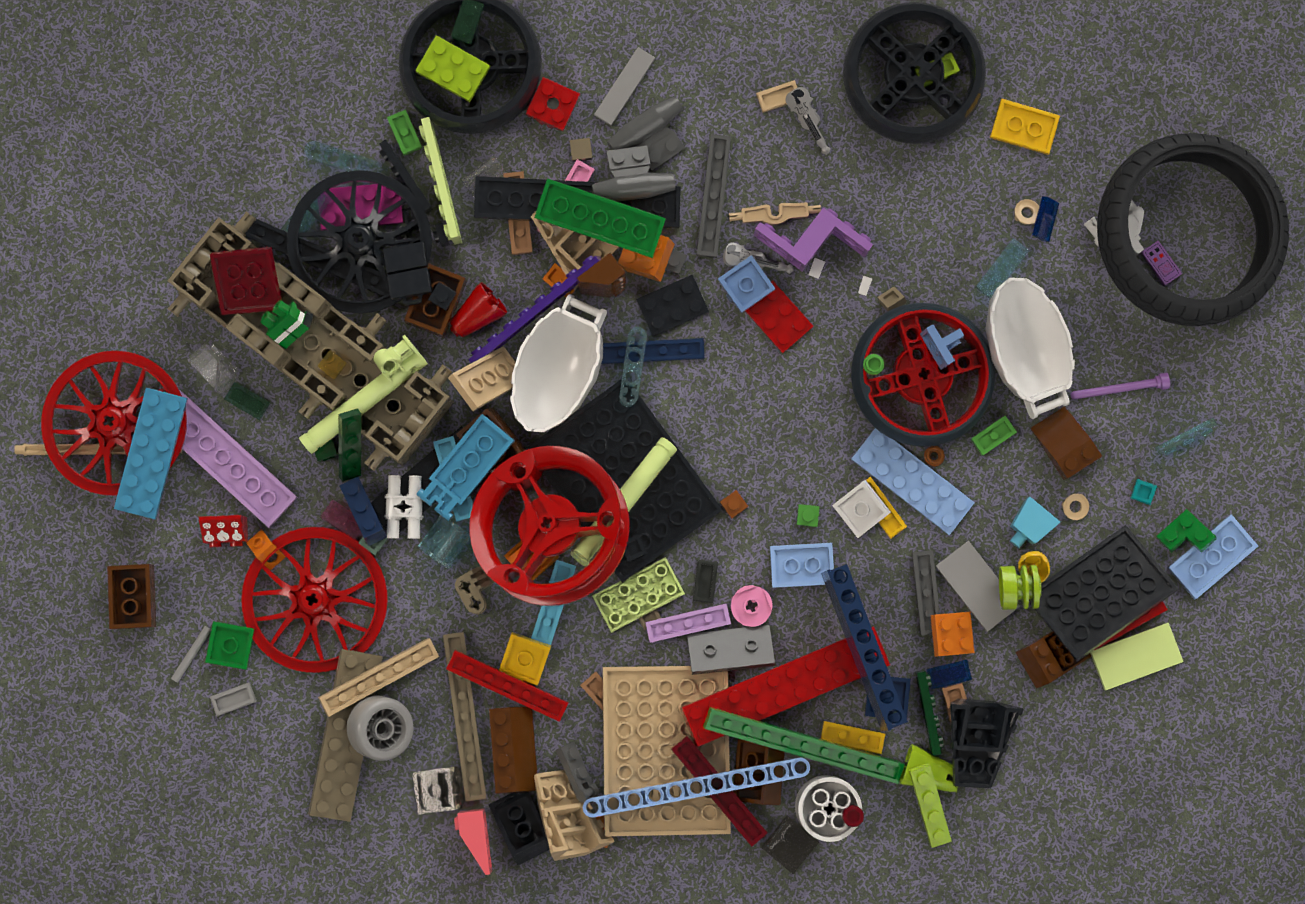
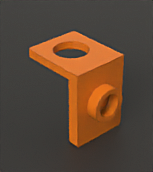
(262, 547)

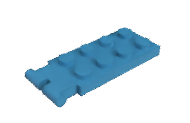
(466, 466)

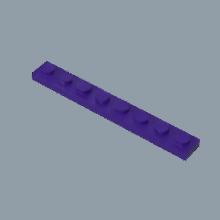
(529, 315)

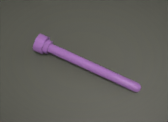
(1161, 381)

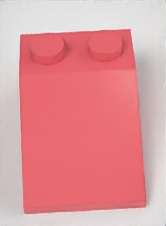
(474, 832)

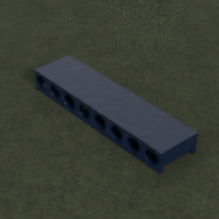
(863, 647)

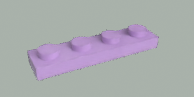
(687, 623)

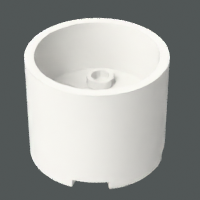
(811, 802)

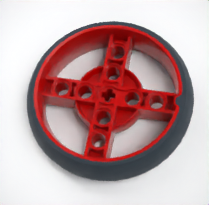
(940, 429)

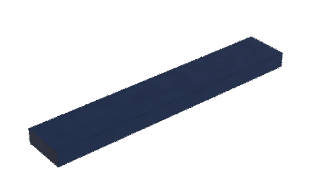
(656, 351)

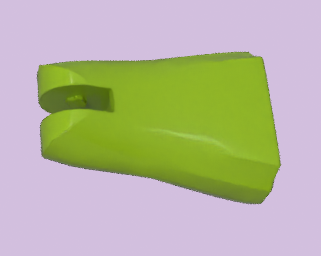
(940, 768)

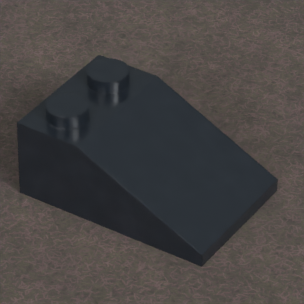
(520, 826)

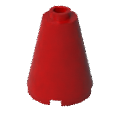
(477, 311)

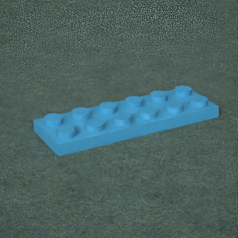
(150, 453)

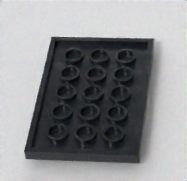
(1103, 593)

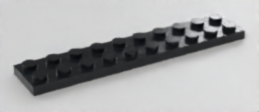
(520, 197)

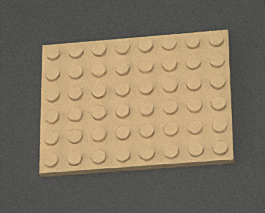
(638, 732)

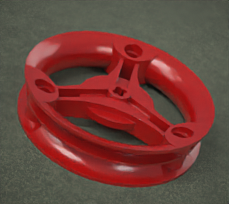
(534, 527)

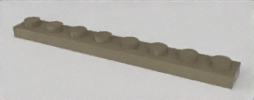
(465, 724)

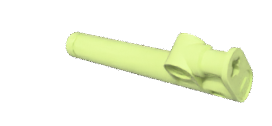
(396, 365)
(632, 491)

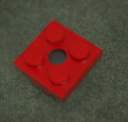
(553, 104)

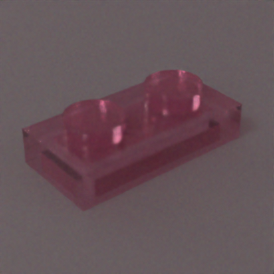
(341, 519)

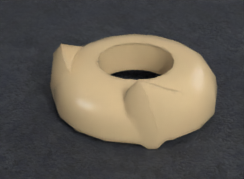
(1032, 205)
(1083, 510)

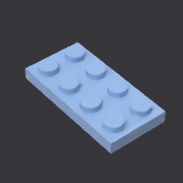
(1201, 570)

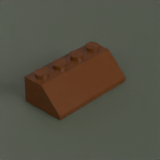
(603, 278)
(513, 749)

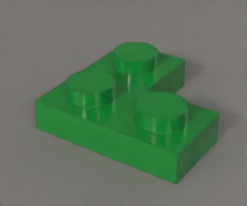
(1186, 527)

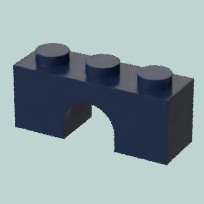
(363, 511)

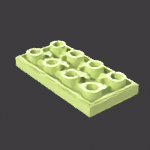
(638, 595)
(1136, 656)

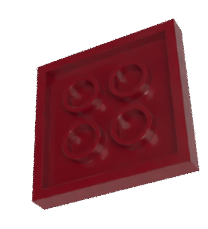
(245, 280)

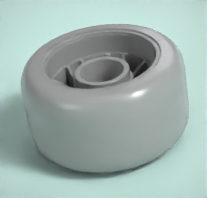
(394, 728)

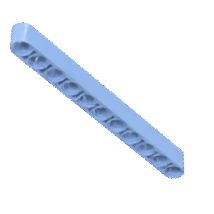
(687, 793)

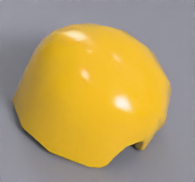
(1038, 559)

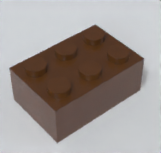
(430, 316)
(131, 596)

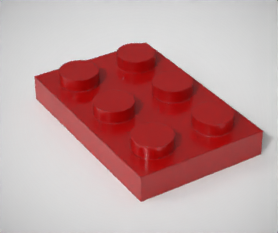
(779, 319)

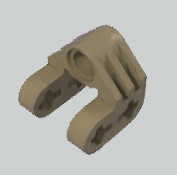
(479, 581)

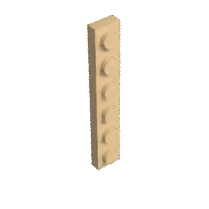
(378, 677)

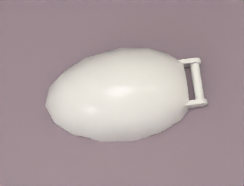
(1030, 344)
(557, 366)

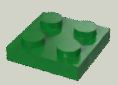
(230, 645)

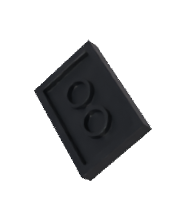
(672, 305)

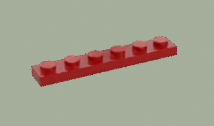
(507, 685)

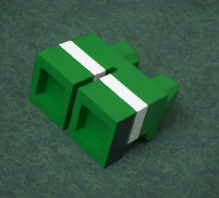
(288, 323)

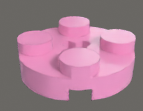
(762, 610)

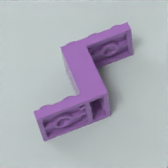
(813, 239)

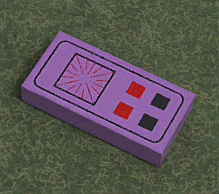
(1161, 263)

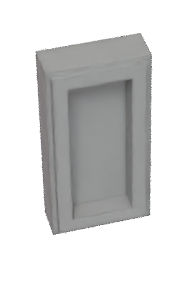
(233, 699)

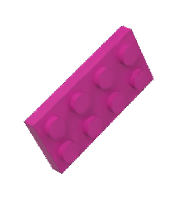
(364, 204)

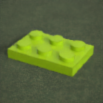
(452, 68)

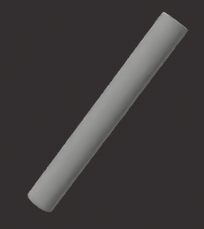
(191, 654)

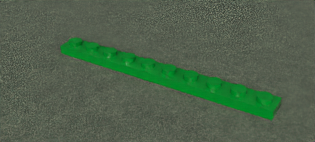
(803, 745)

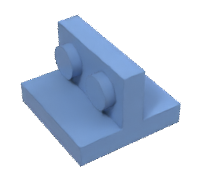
(746, 284)
(940, 346)

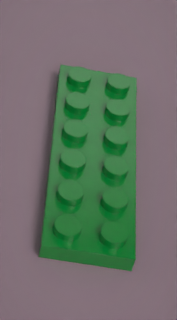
(600, 218)

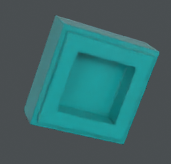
(1143, 492)

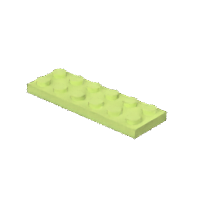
(438, 173)

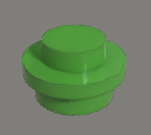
(873, 364)

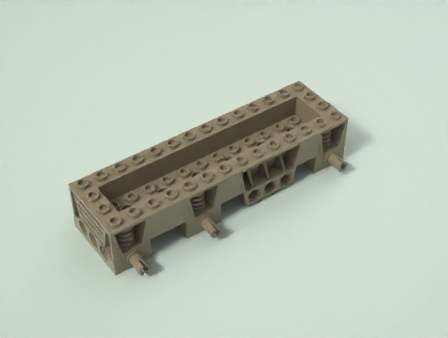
(392, 433)

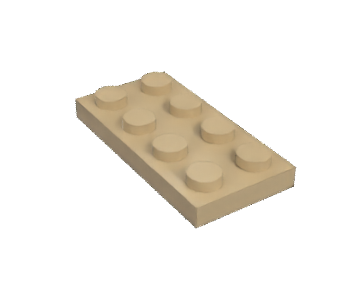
(485, 378)

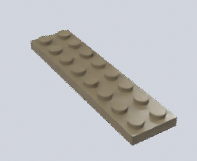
(338, 761)

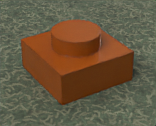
(733, 504)

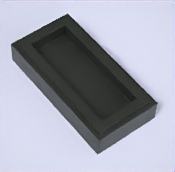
(705, 581)

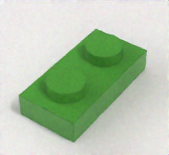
(404, 132)
(993, 435)

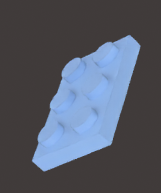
(800, 564)

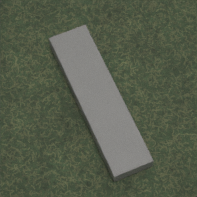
(624, 86)

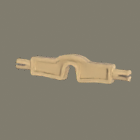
(763, 213)

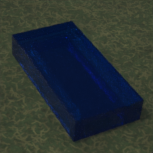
(1045, 219)
(949, 674)

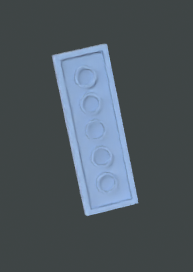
(913, 481)

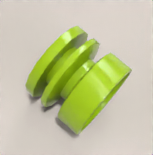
(1019, 587)

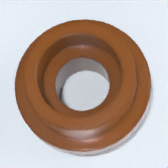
(940, 453)

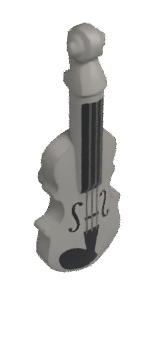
(800, 102)
(736, 253)

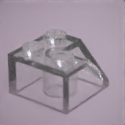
(213, 368)

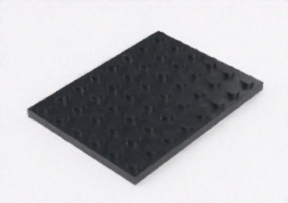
(619, 442)

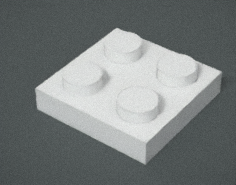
(861, 508)

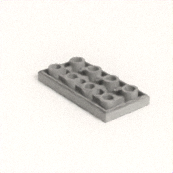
(974, 584)

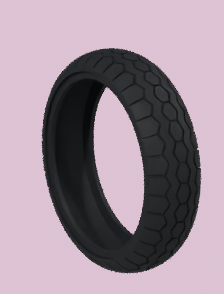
(1259, 191)

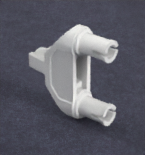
(1135, 221)

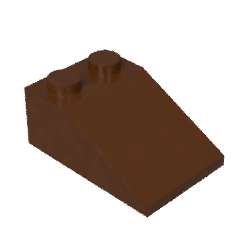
(1065, 443)

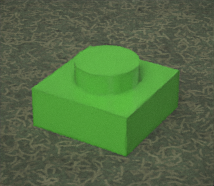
(807, 515)

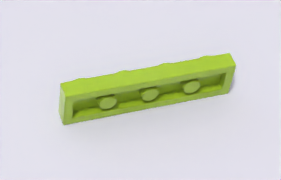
(930, 805)

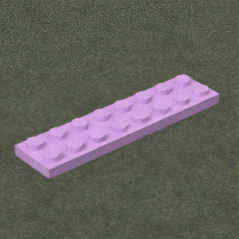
(234, 467)

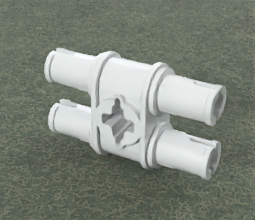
(395, 499)

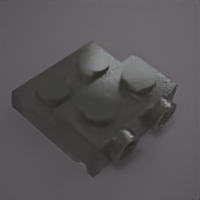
(438, 790)

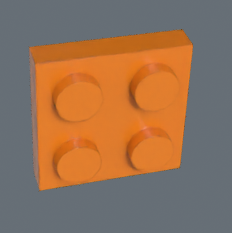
(952, 634)

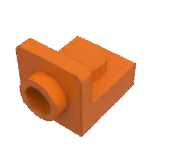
(555, 275)

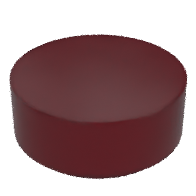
(853, 816)

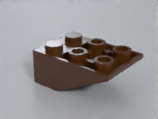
(1047, 659)

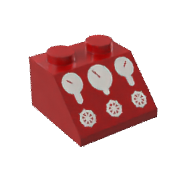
(224, 529)

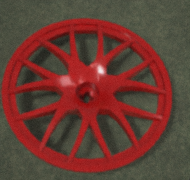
(108, 436)
(325, 593)

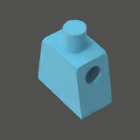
(1032, 523)

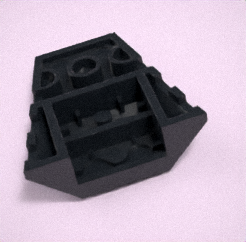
(980, 739)

